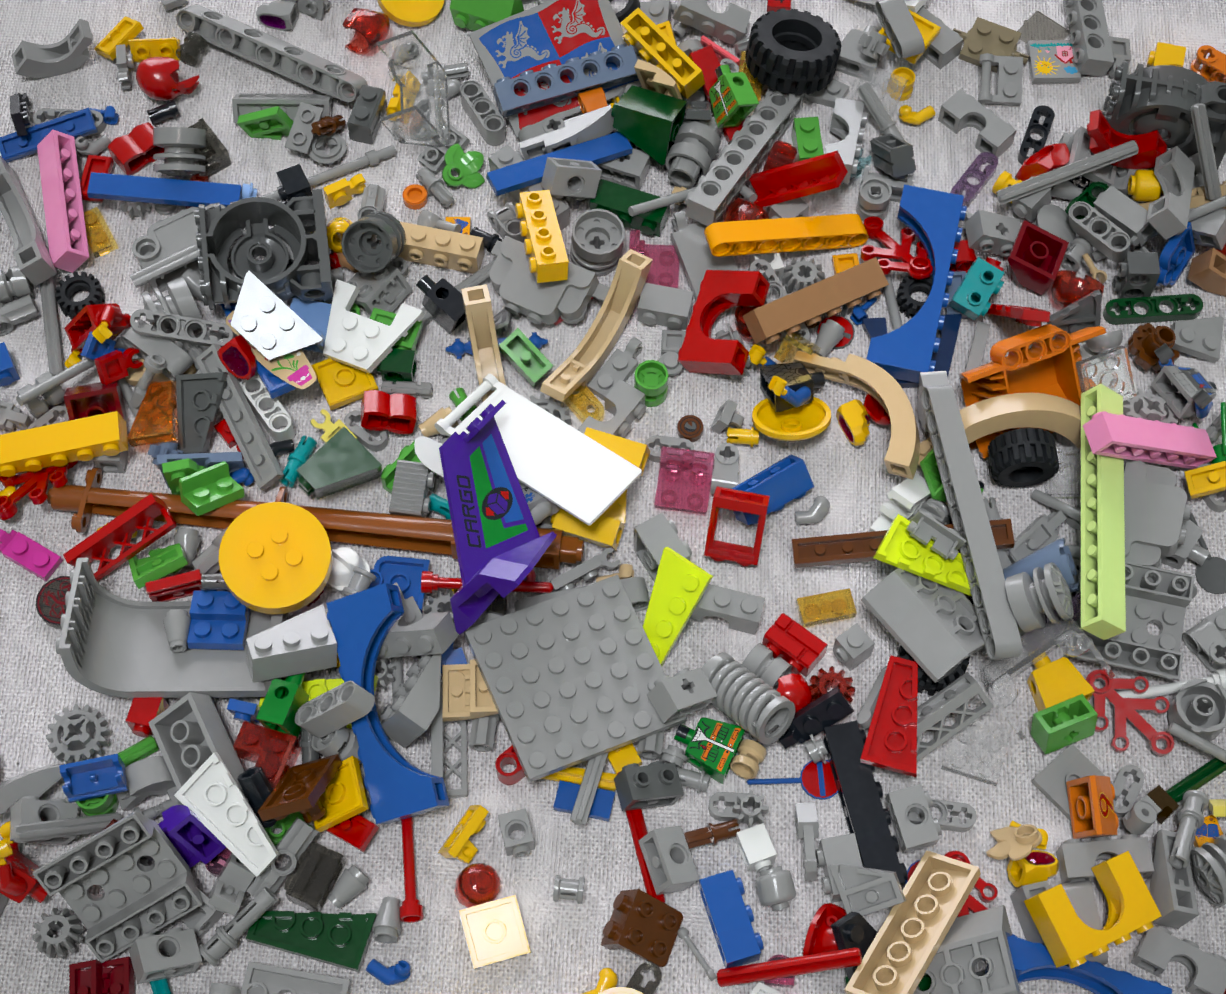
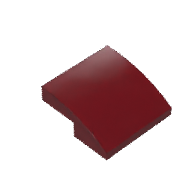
(108, 977)

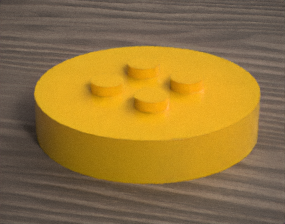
(275, 558)

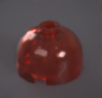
(1069, 288)

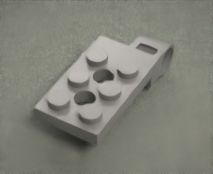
(279, 980)

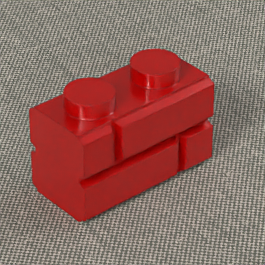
(794, 645)

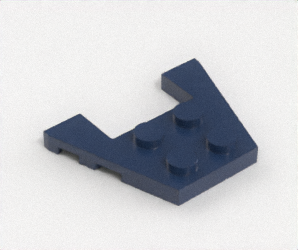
(948, 335)

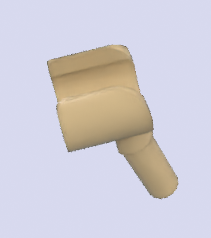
(1095, 273)
(625, 571)

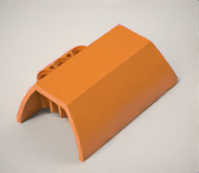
(1043, 368)

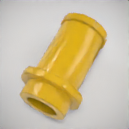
(743, 436)

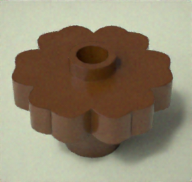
(1146, 341)

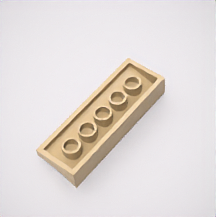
(915, 927)

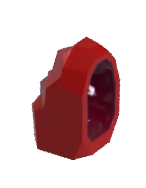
(238, 358)

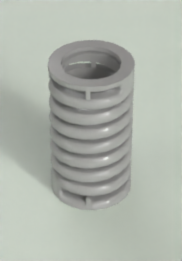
(748, 699)

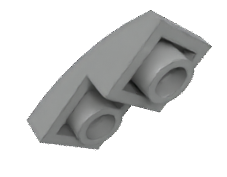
(434, 156)

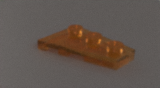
(156, 416)

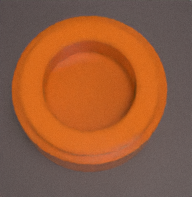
(415, 196)

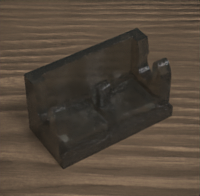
(215, 152)

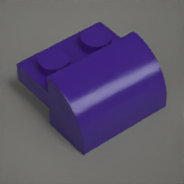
(190, 835)

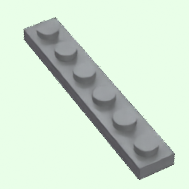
(243, 423)

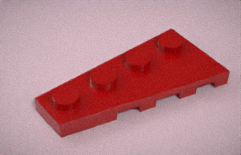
(1024, 315)
(893, 728)

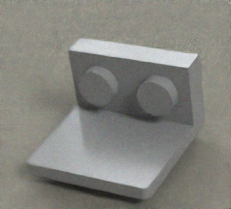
(380, 289)

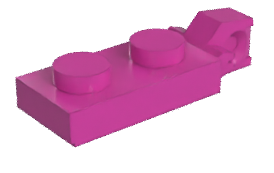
(29, 554)

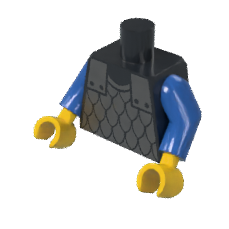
(787, 383)

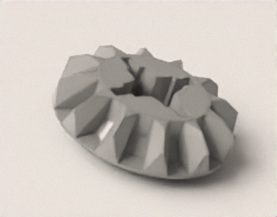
(335, 143)

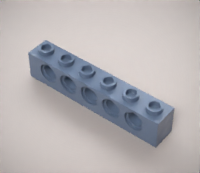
(511, 104)

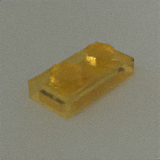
(98, 234)
(826, 607)

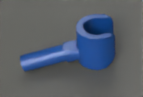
(109, 115)
(859, 312)

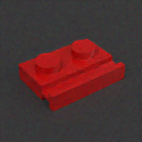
(174, 586)

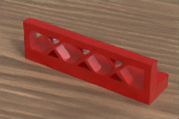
(798, 179)
(122, 529)

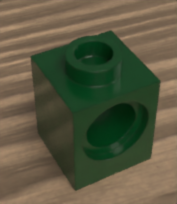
(398, 366)

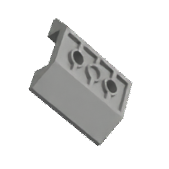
(1150, 597)
(928, 621)
(135, 895)
(968, 941)

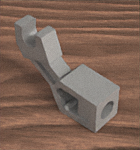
(807, 829)

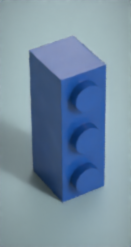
(781, 481)
(730, 919)

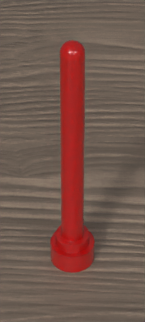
(431, 582)
(411, 910)

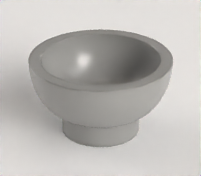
(1105, 341)

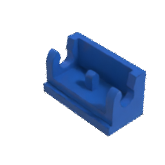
(94, 778)

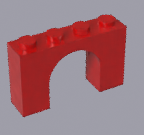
(718, 293)

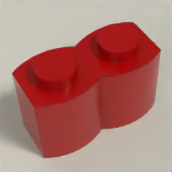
(134, 149)
(388, 412)

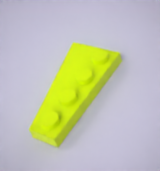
(673, 600)

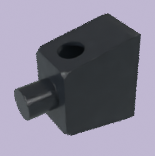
(442, 302)

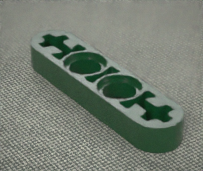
(1153, 313)

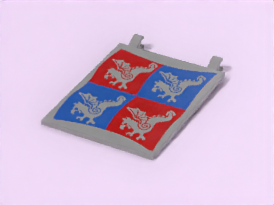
(544, 37)

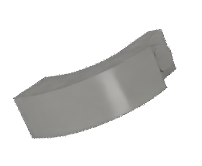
(56, 58)

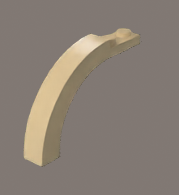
(605, 330)
(482, 334)
(865, 375)
(1018, 411)

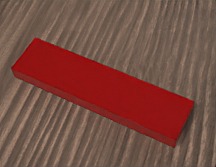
(708, 62)

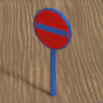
(814, 778)

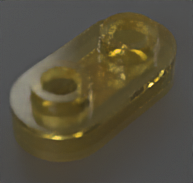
(583, 401)

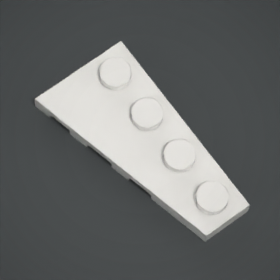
(227, 814)

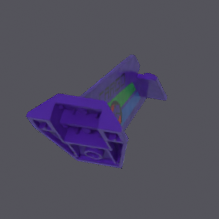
(488, 517)

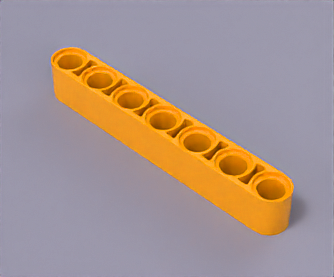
(785, 235)

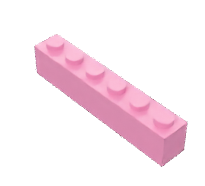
(62, 201)
(1148, 440)

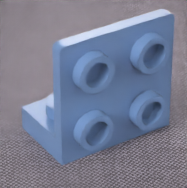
(316, 316)

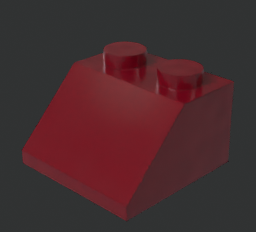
(1036, 257)
(94, 400)

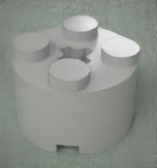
(1199, 708)

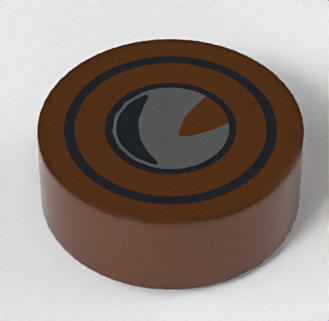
(690, 428)

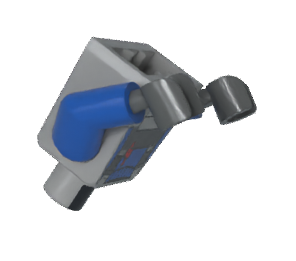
(1183, 387)

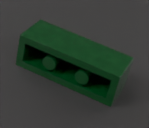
(619, 198)

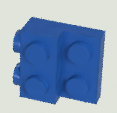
(217, 621)

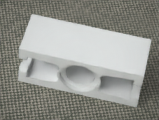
(906, 498)

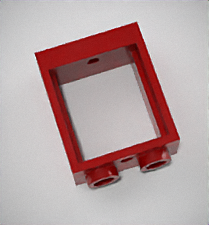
(742, 502)

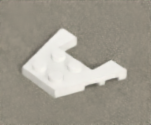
(361, 340)

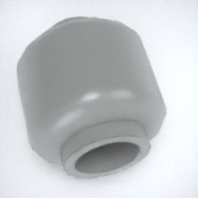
(775, 888)

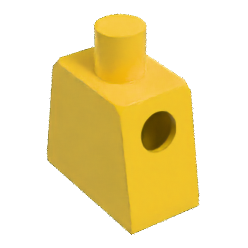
(1056, 683)

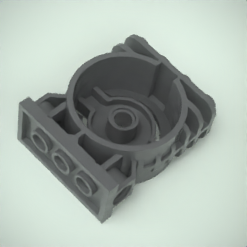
(1162, 101)
(223, 228)

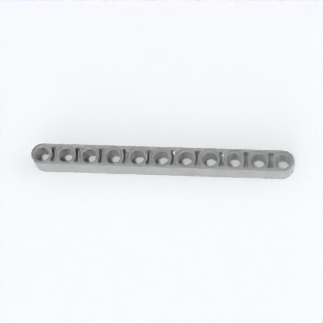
(971, 522)

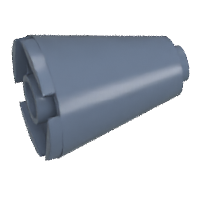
(1051, 553)

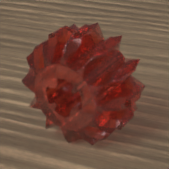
(780, 155)
(825, 681)

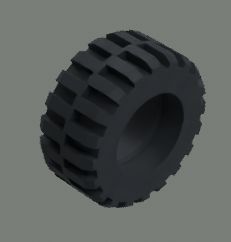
(793, 51)

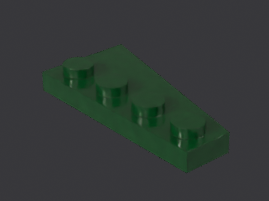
(315, 935)

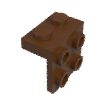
(642, 926)

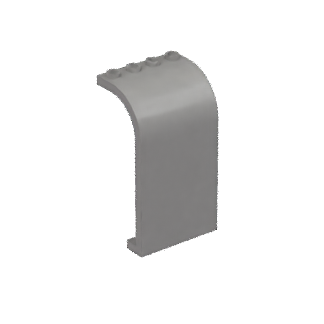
(125, 651)

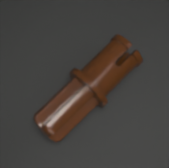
(328, 125)
(711, 834)

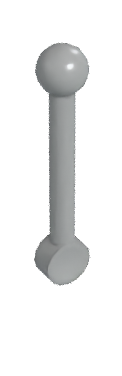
(683, 934)

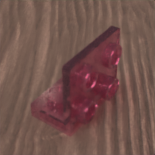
(665, 262)
(684, 480)

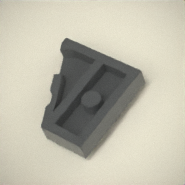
(1080, 314)

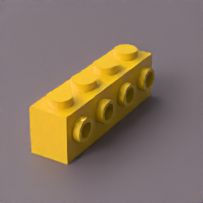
(662, 52)
(542, 236)

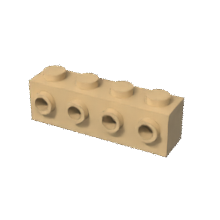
(442, 248)

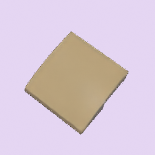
(656, 79)
(465, 693)

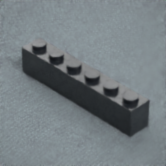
(862, 799)

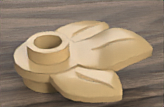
(1014, 842)

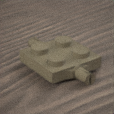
(991, 39)

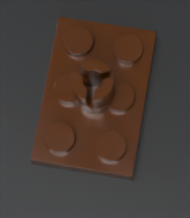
(301, 790)

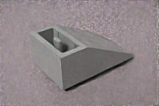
(415, 701)

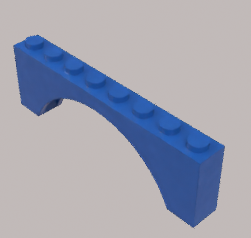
(935, 222)
(393, 783)

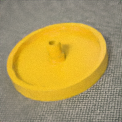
(411, 12)

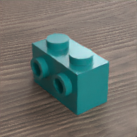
(976, 289)

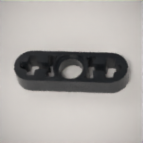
(1033, 126)

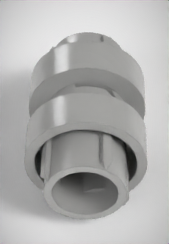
(692, 152)

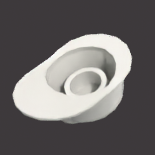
(342, 567)

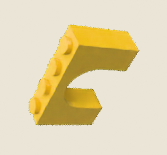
(605, 530)
(1128, 905)

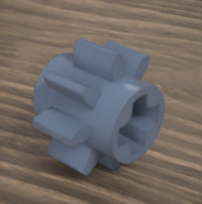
(163, 448)

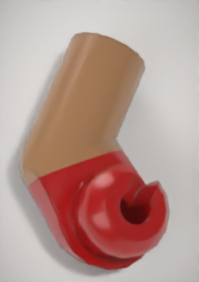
(339, 260)

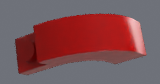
(1105, 137)

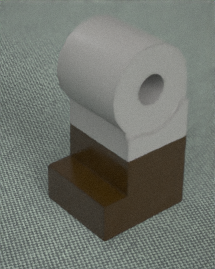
(1154, 806)

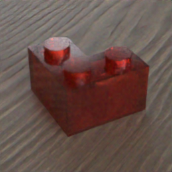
(268, 749)

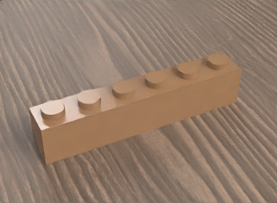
(816, 300)

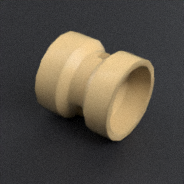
(748, 759)

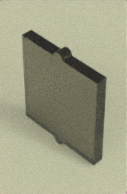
(1042, 28)

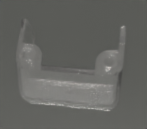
(422, 93)
(998, 674)

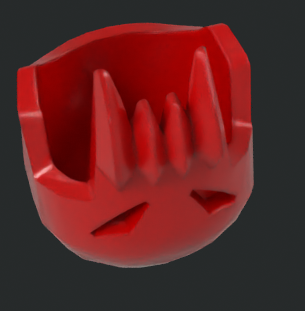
(159, 77)

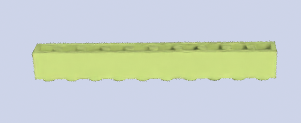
(1102, 526)

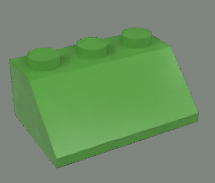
(481, 13)

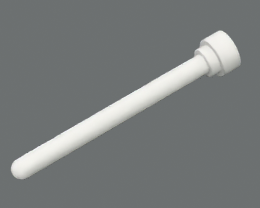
(1217, 677)

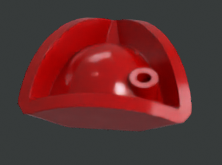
(1044, 160)
(820, 934)

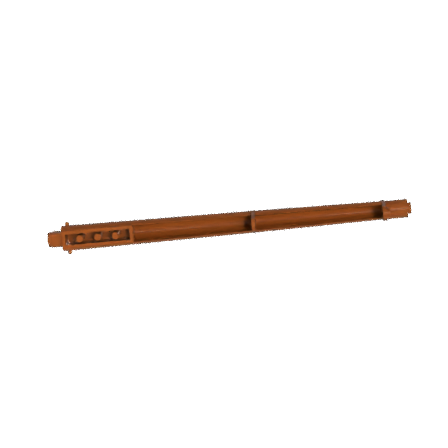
(341, 525)

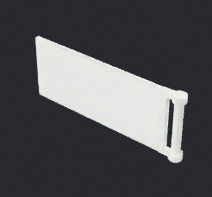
(549, 452)

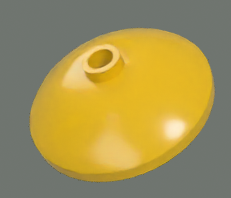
(792, 424)

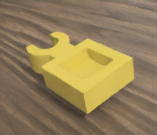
(328, 427)

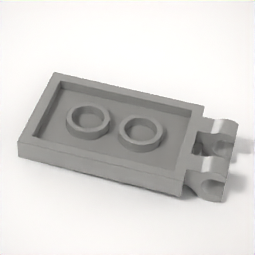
(695, 252)

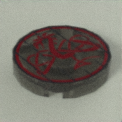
(51, 600)

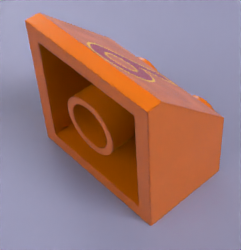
(1092, 807)

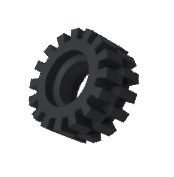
(76, 284)
(906, 287)

